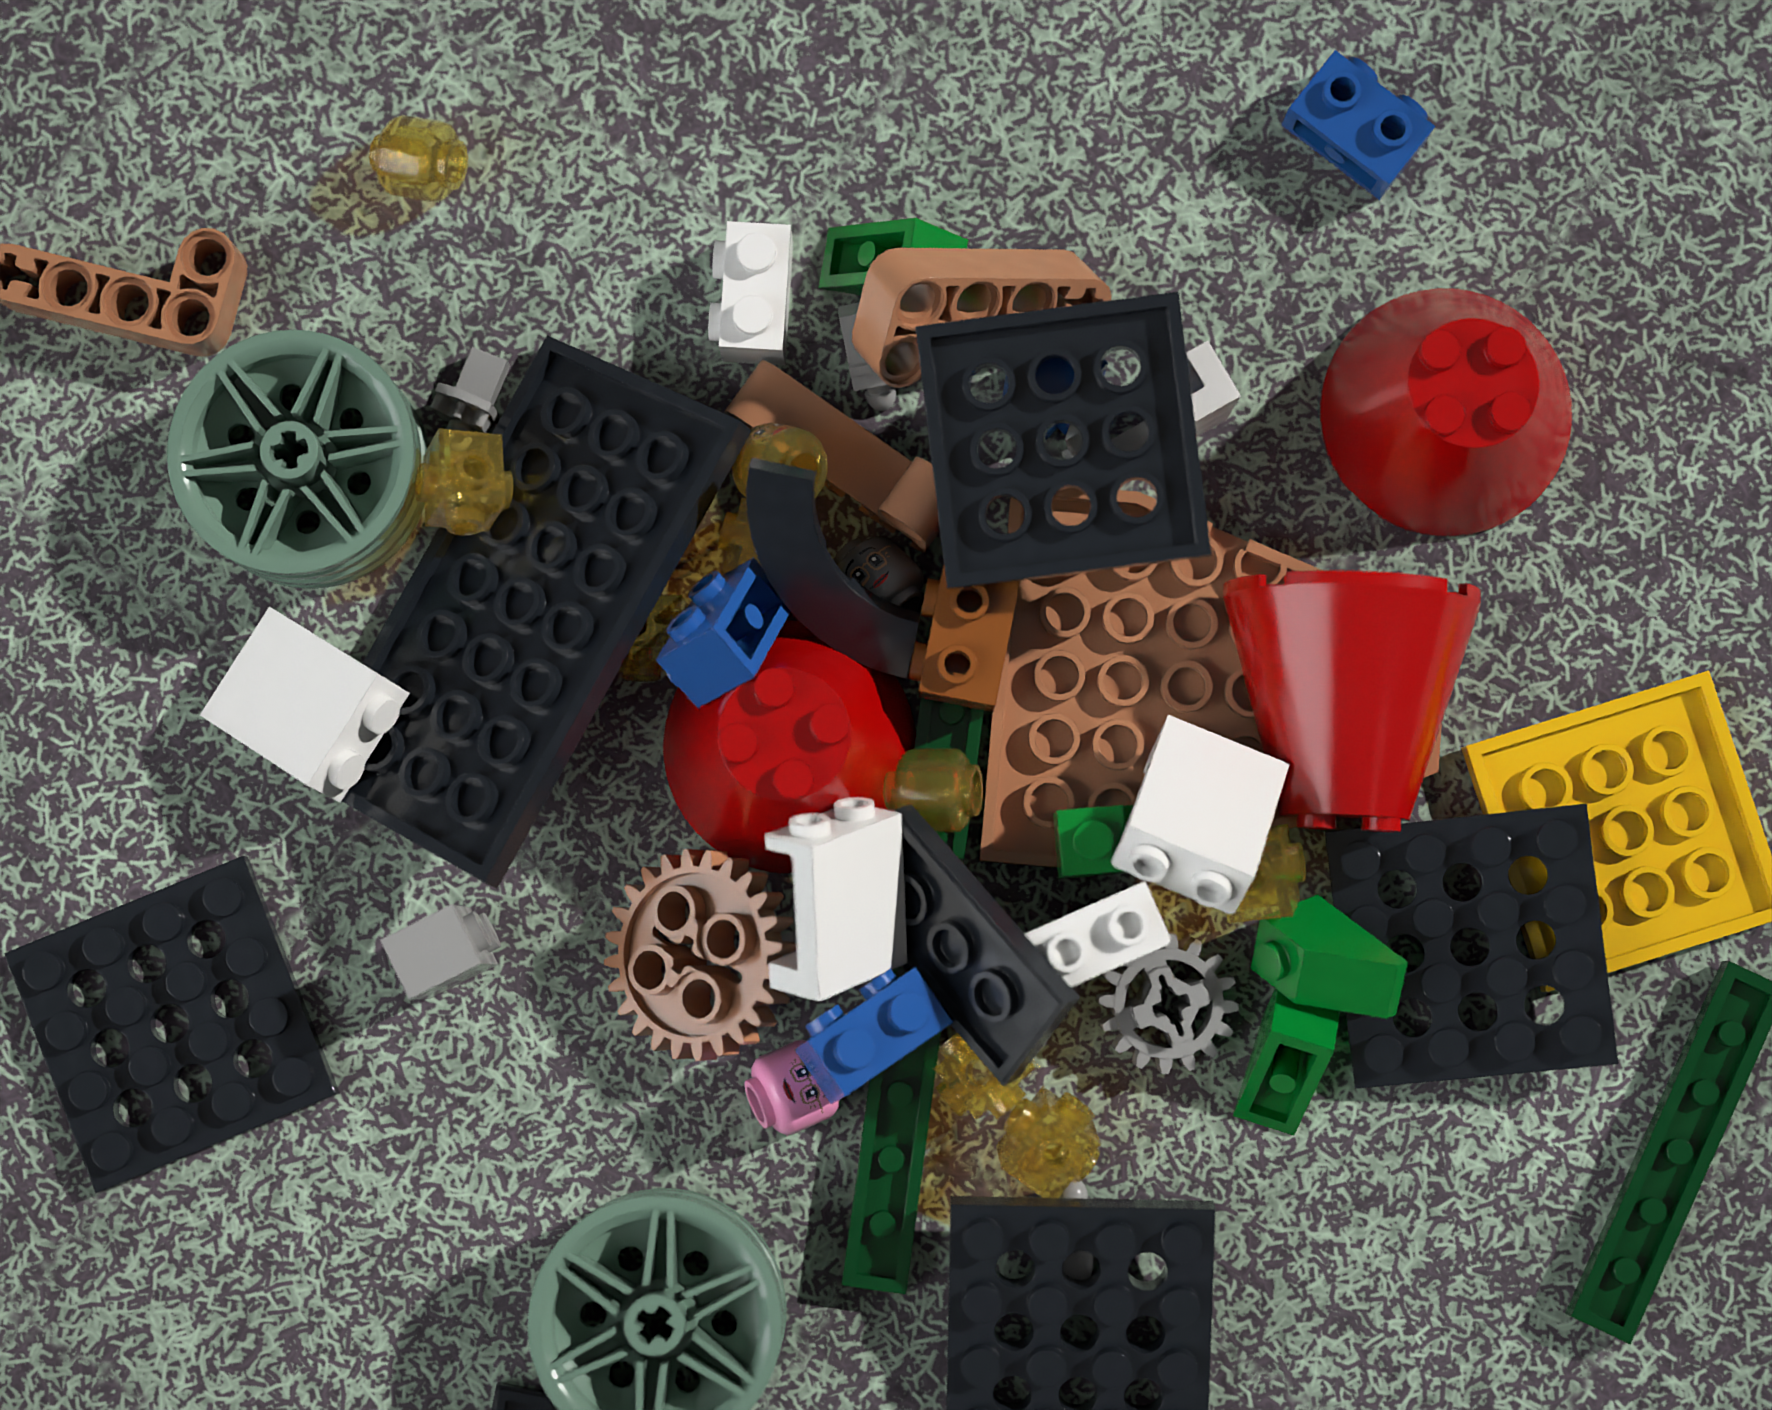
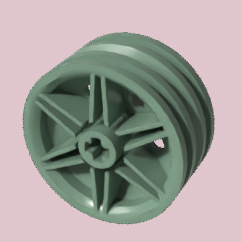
(247, 389)
(665, 1227)

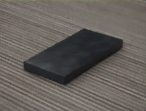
(975, 957)

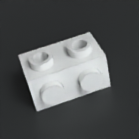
(754, 292)

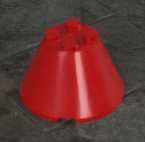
(1445, 412)
(784, 745)

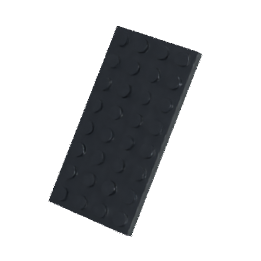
(529, 622)

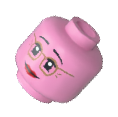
(785, 1092)

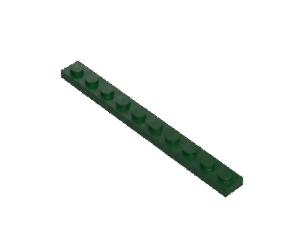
(903, 1092)

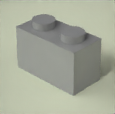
(442, 951)

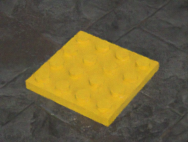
(1666, 817)

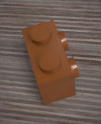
(965, 643)

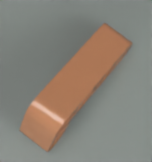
(958, 284)
(112, 290)
(881, 479)

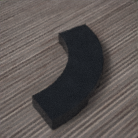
(810, 582)

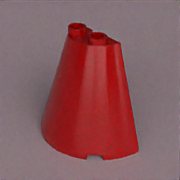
(1350, 684)

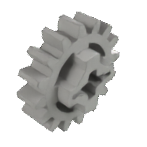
(1194, 993)

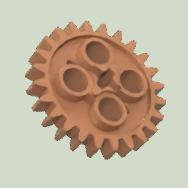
(678, 1007)

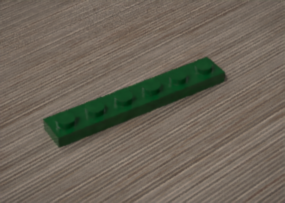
(1675, 1153)

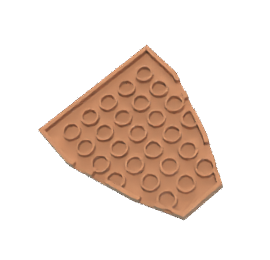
(1098, 672)

